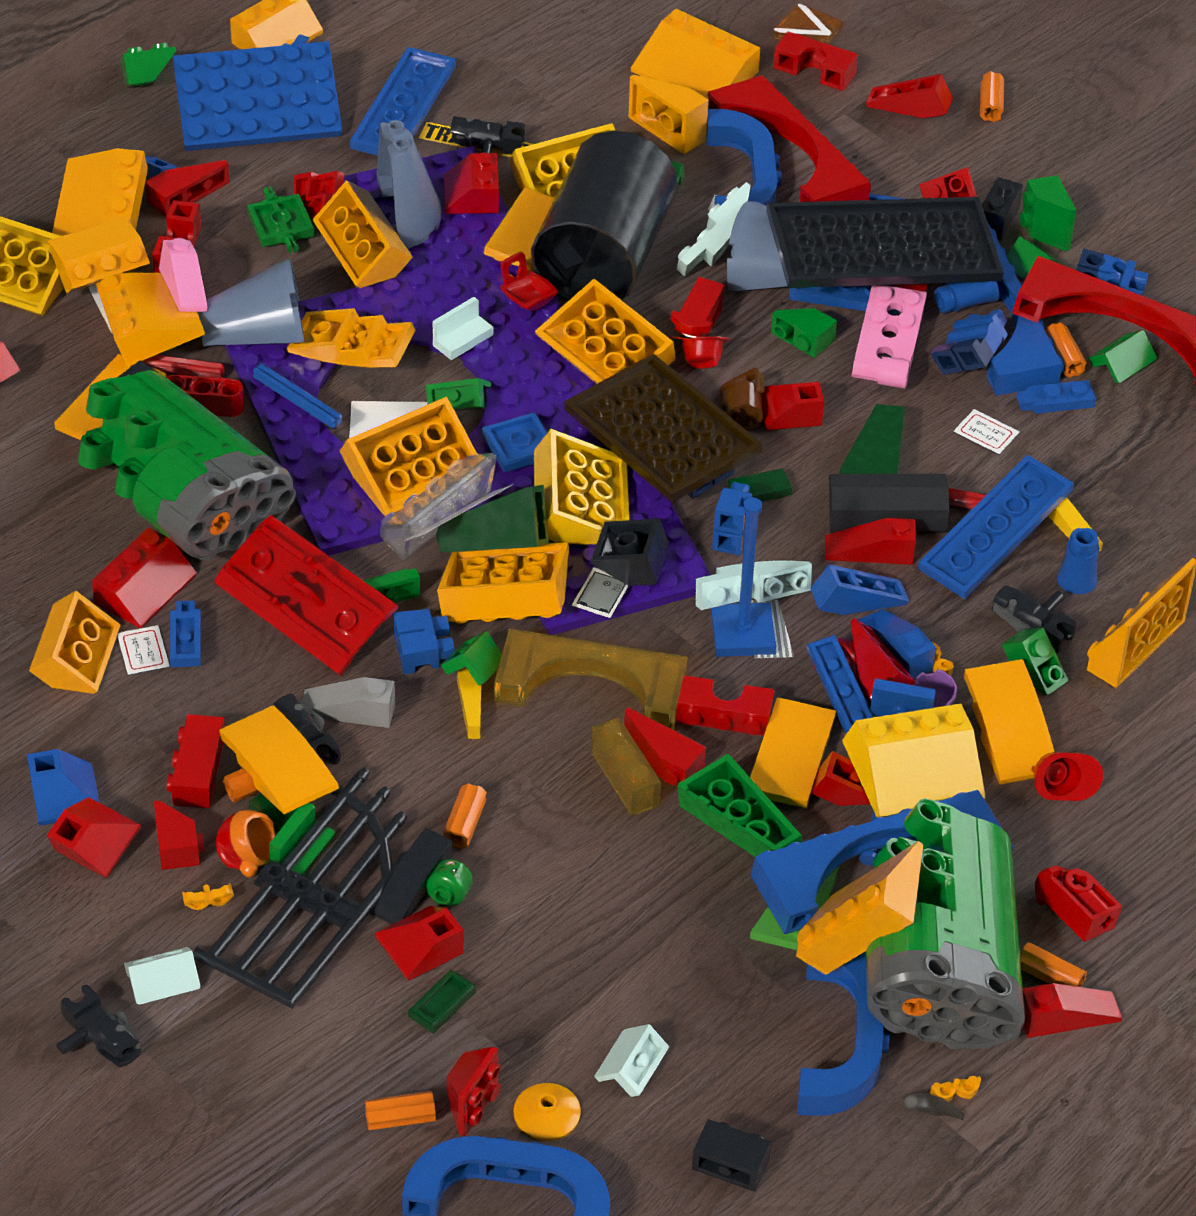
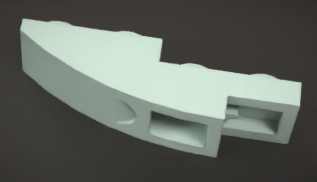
(716, 237)
(770, 582)

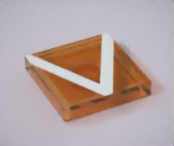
(809, 23)

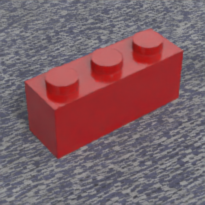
(196, 761)

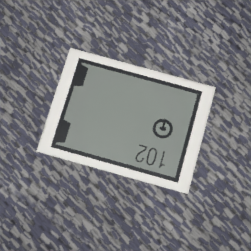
(600, 593)

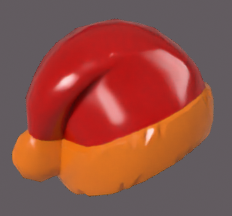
(245, 841)

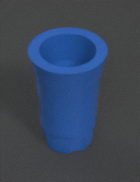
(960, 295)
(1079, 564)

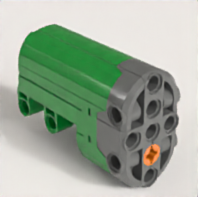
(182, 464)
(958, 963)

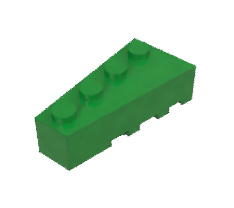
(736, 807)

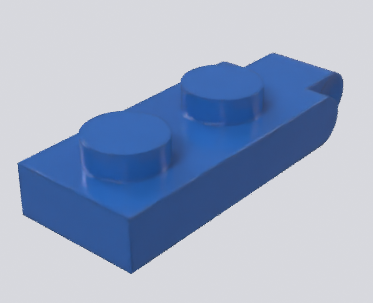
(1057, 397)
(185, 635)

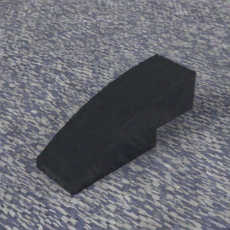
(408, 882)

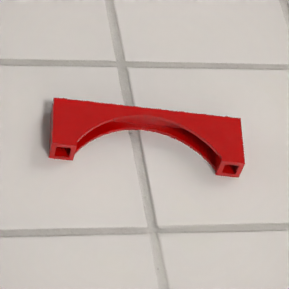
(833, 175)
(1059, 290)

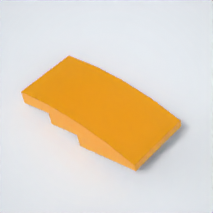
(352, 340)
(1009, 718)
(278, 759)

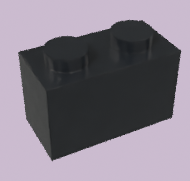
(1002, 205)
(731, 1155)

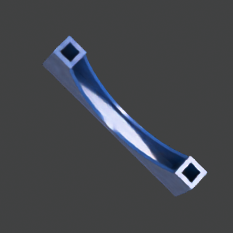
(1030, 353)
(794, 874)

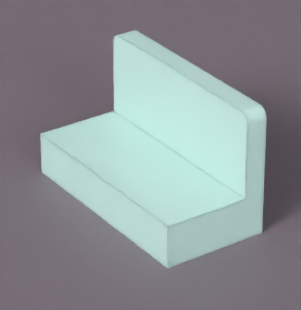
(460, 329)
(163, 975)
(633, 1058)

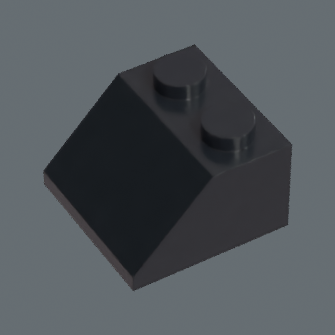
(632, 550)

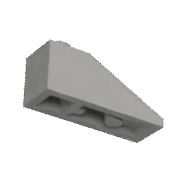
(354, 701)

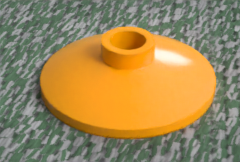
(547, 1122)

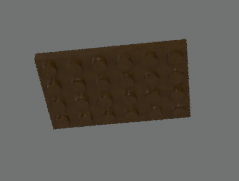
(663, 427)

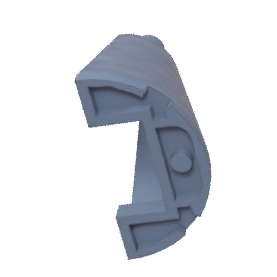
(406, 178)
(754, 251)
(255, 310)

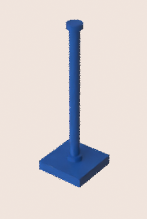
(745, 626)
(890, 699)

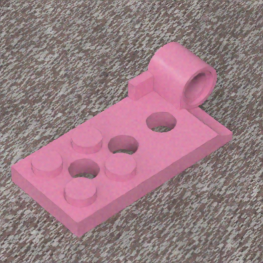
(901, 348)

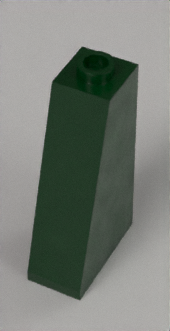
(878, 443)
(505, 523)

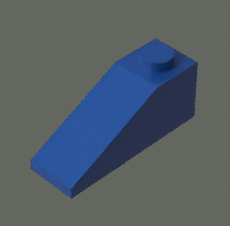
(854, 591)
(904, 641)

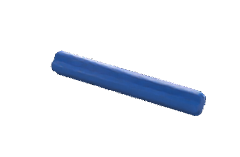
(297, 396)

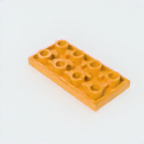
(519, 227)
(75, 419)
(792, 751)

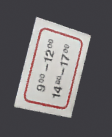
(986, 431)
(143, 649)

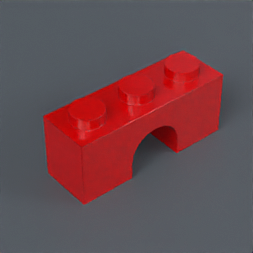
(800, 52)
(182, 222)
(745, 714)

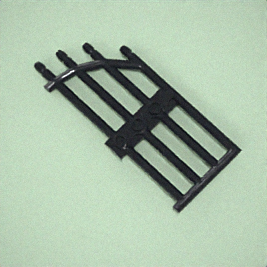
(312, 896)

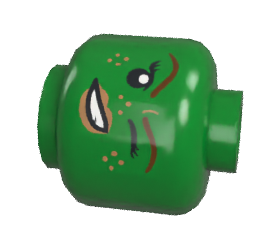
(451, 881)

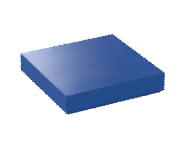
(515, 440)

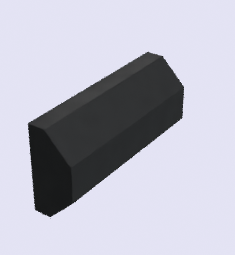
(872, 497)

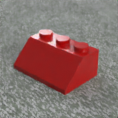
(142, 578)

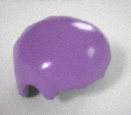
(942, 683)

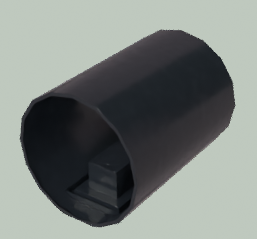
(605, 214)

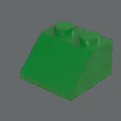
(1048, 212)

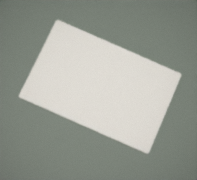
(371, 414)

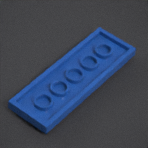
(405, 96)
(995, 526)

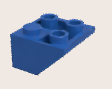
(59, 782)

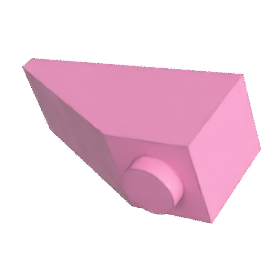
(183, 275)

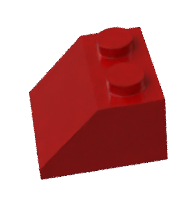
(472, 185)

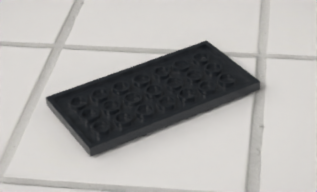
(884, 242)

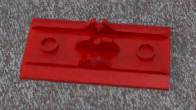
(304, 594)

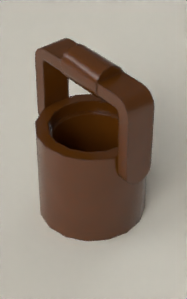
(743, 398)

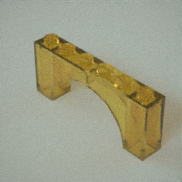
(537, 658)

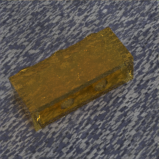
(625, 766)

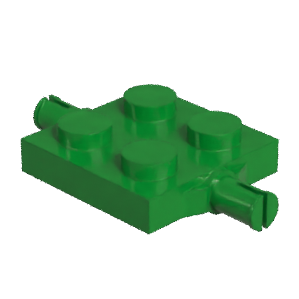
(280, 220)

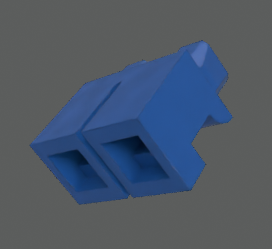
(730, 519)
(416, 639)

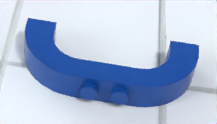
(753, 138)
(845, 1086)
(504, 1162)

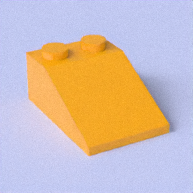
(669, 112)

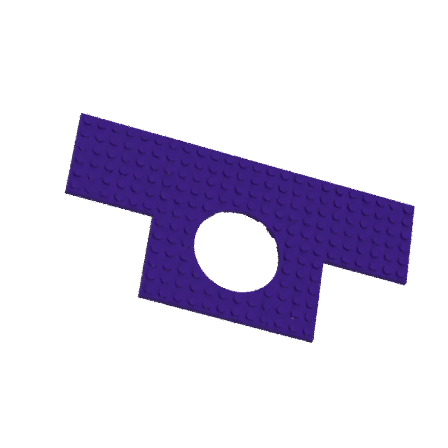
(523, 378)

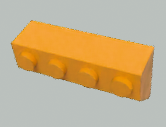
(361, 236)

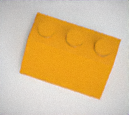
(274, 24)
(98, 253)
(75, 645)

